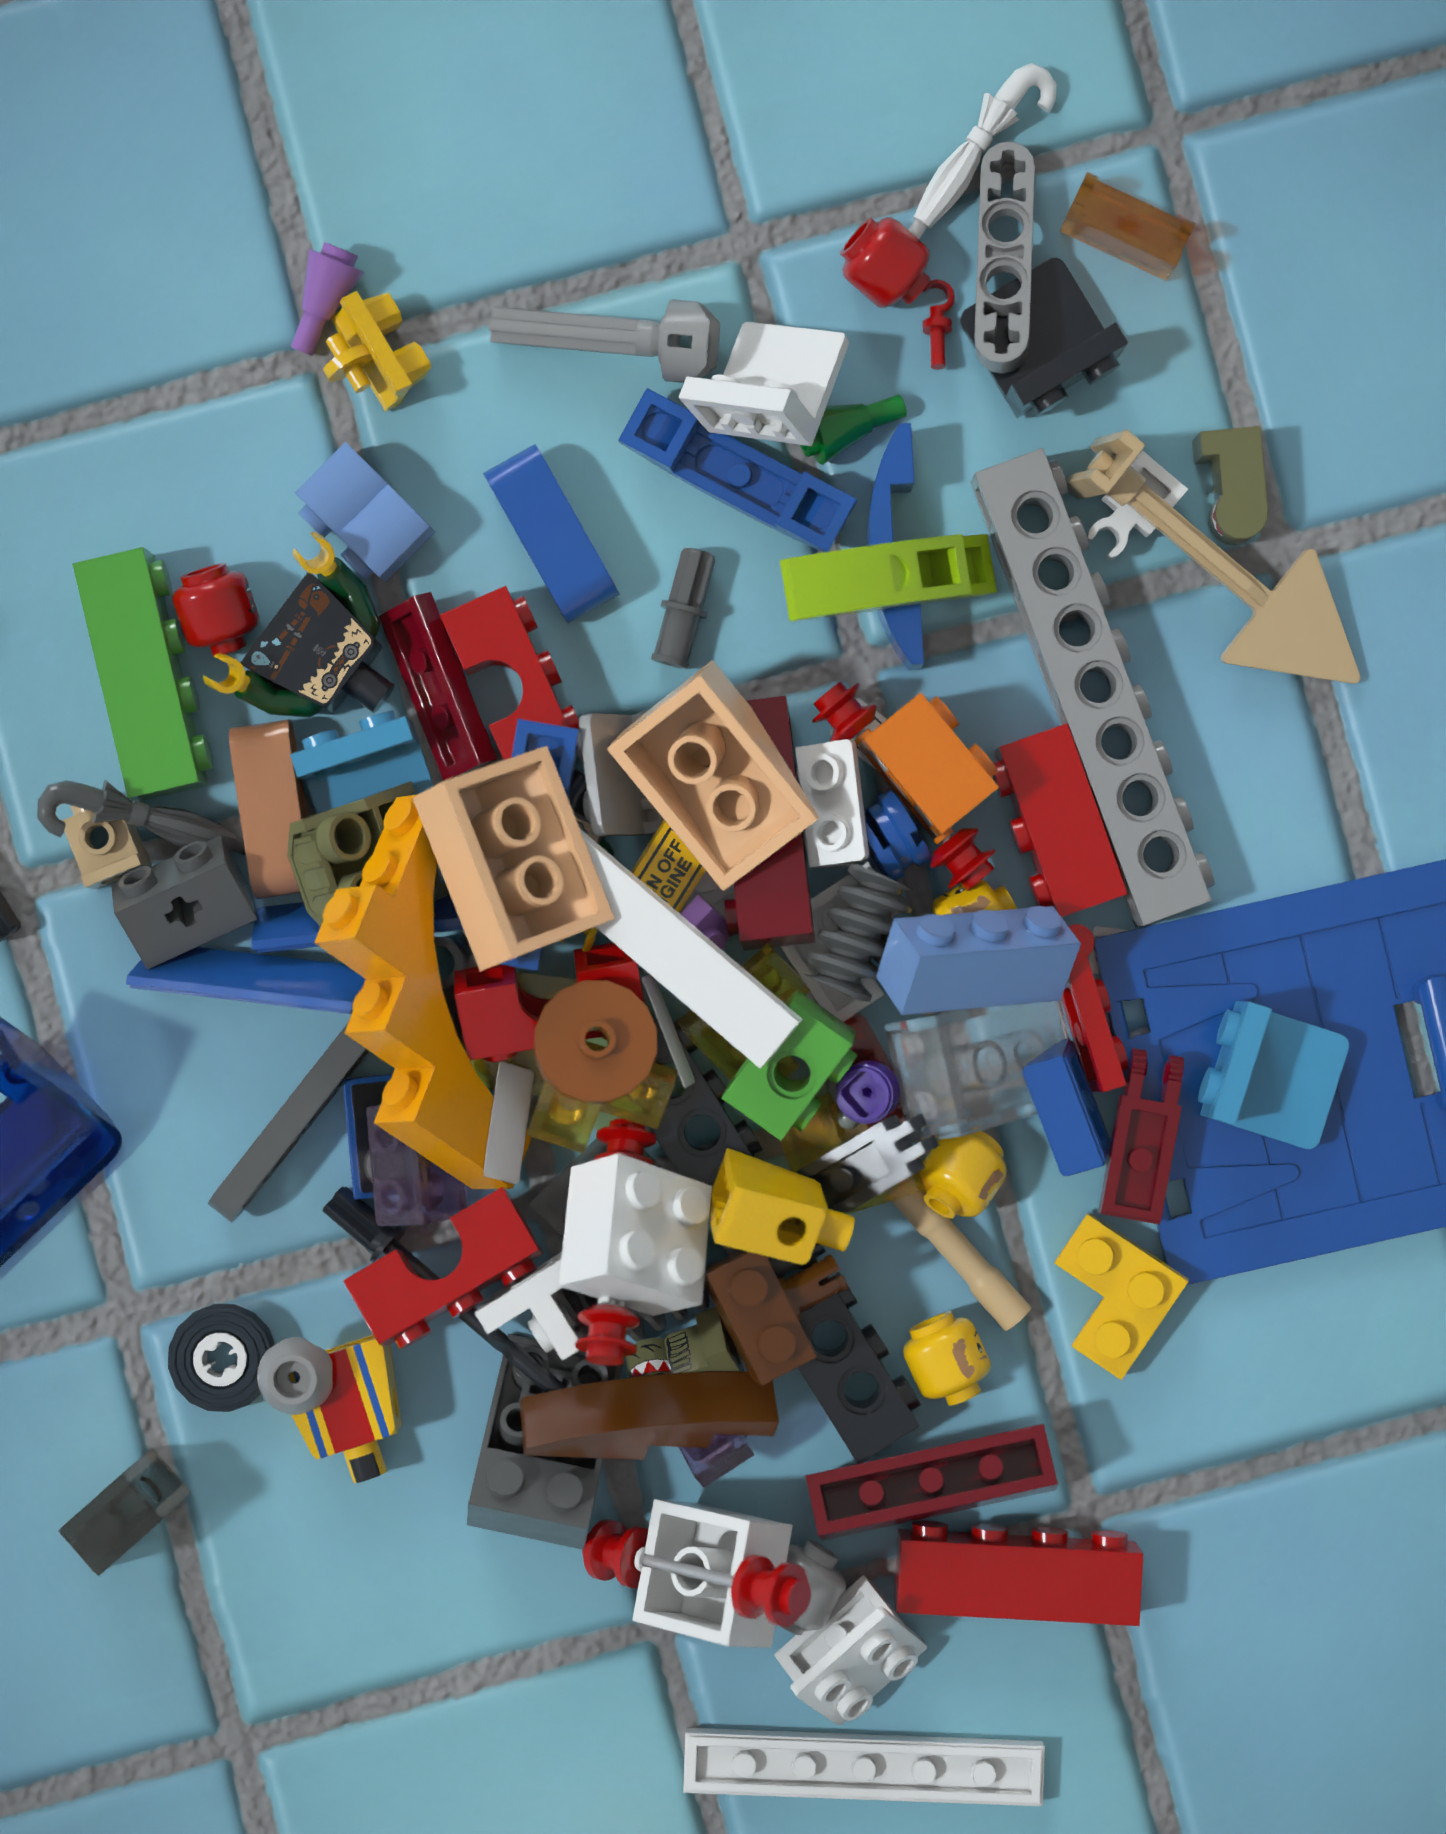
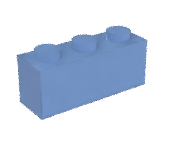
(977, 959)

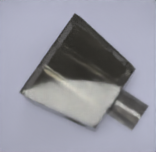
(124, 1512)

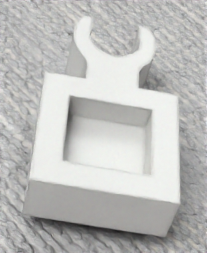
(1125, 517)

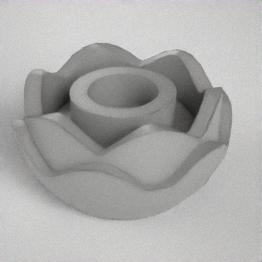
(314, 1370)

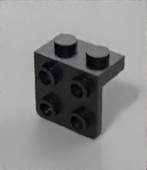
(1063, 341)

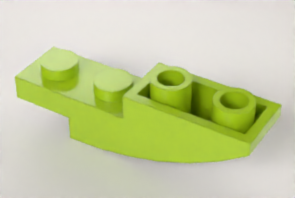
(887, 576)

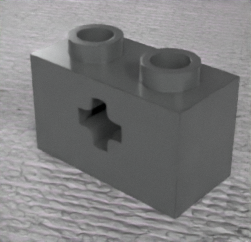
(211, 905)

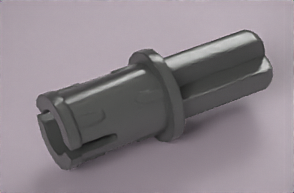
(684, 608)

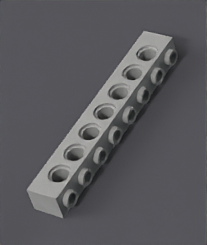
(1041, 483)

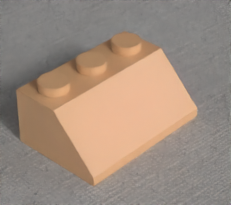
(513, 857)

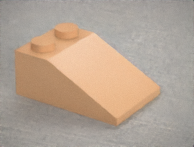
(714, 775)

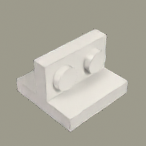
(554, 1318)

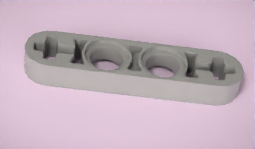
(1007, 257)

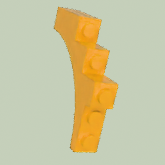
(401, 1012)

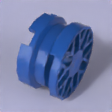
(898, 834)

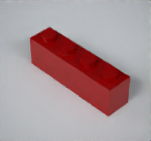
(1018, 1574)

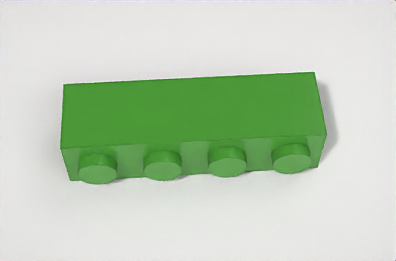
(142, 673)

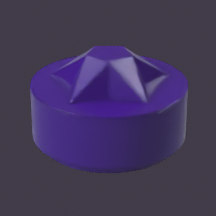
(868, 1092)

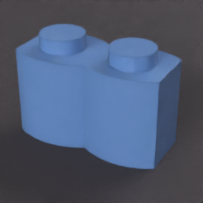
(363, 513)

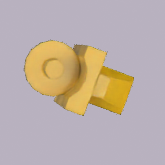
(365, 355)

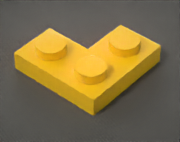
(1134, 1289)

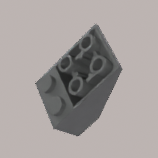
(527, 1493)

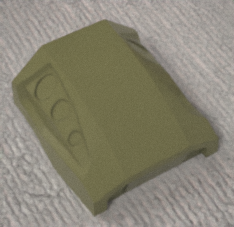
(336, 844)

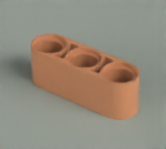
(268, 801)

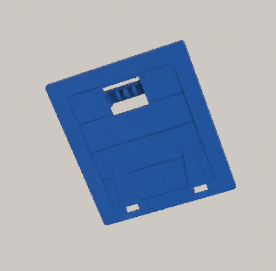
(1325, 960)

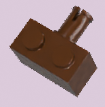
(765, 1310)

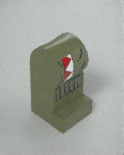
(1237, 482)
(690, 1350)

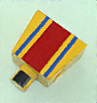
(358, 1410)

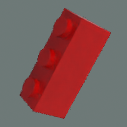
(1057, 822)

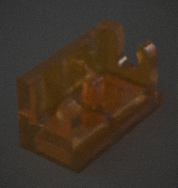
(1127, 228)

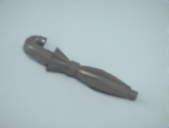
(109, 804)

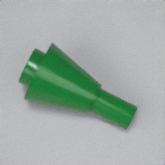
(849, 423)

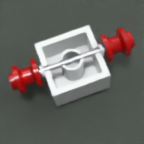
(704, 1572)

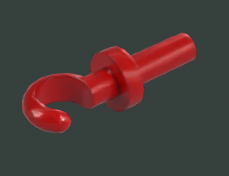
(937, 325)

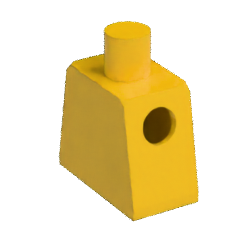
(773, 1211)

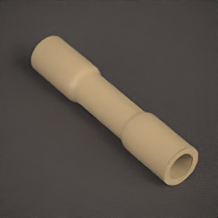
(983, 1279)

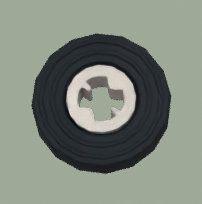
(205, 1332)

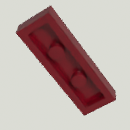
(437, 686)

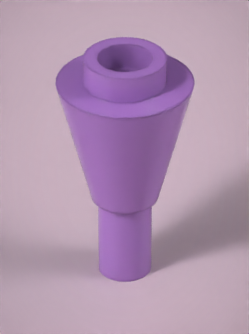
(327, 280)

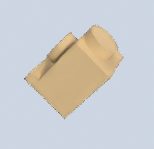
(108, 864)

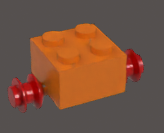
(924, 768)

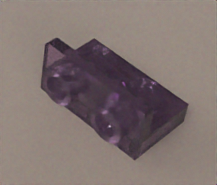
(408, 1185)

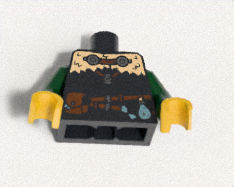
(313, 647)

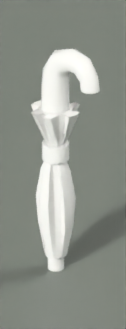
(995, 116)

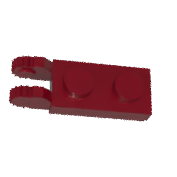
(1142, 1144)

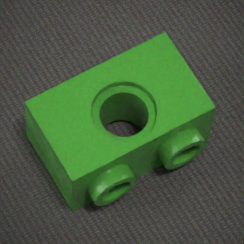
(781, 1102)

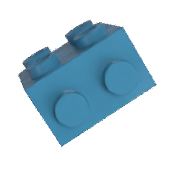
(362, 762)
(1273, 1075)

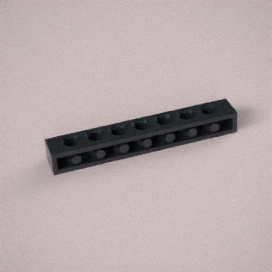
(864, 1424)

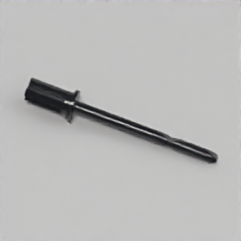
(360, 1222)

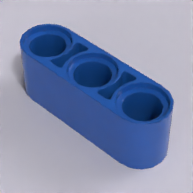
(551, 533)

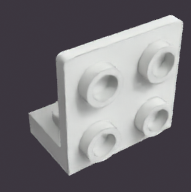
(771, 384)

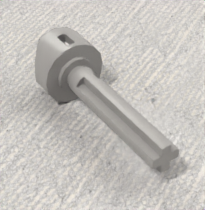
(619, 335)

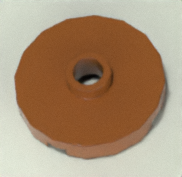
(572, 1065)

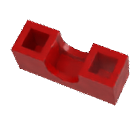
(495, 633)
(502, 1017)
(494, 1248)

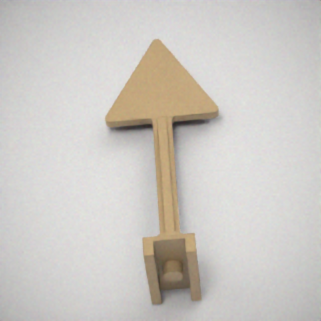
(1290, 627)

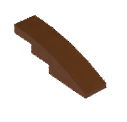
(652, 1410)

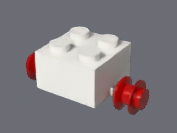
(631, 1240)

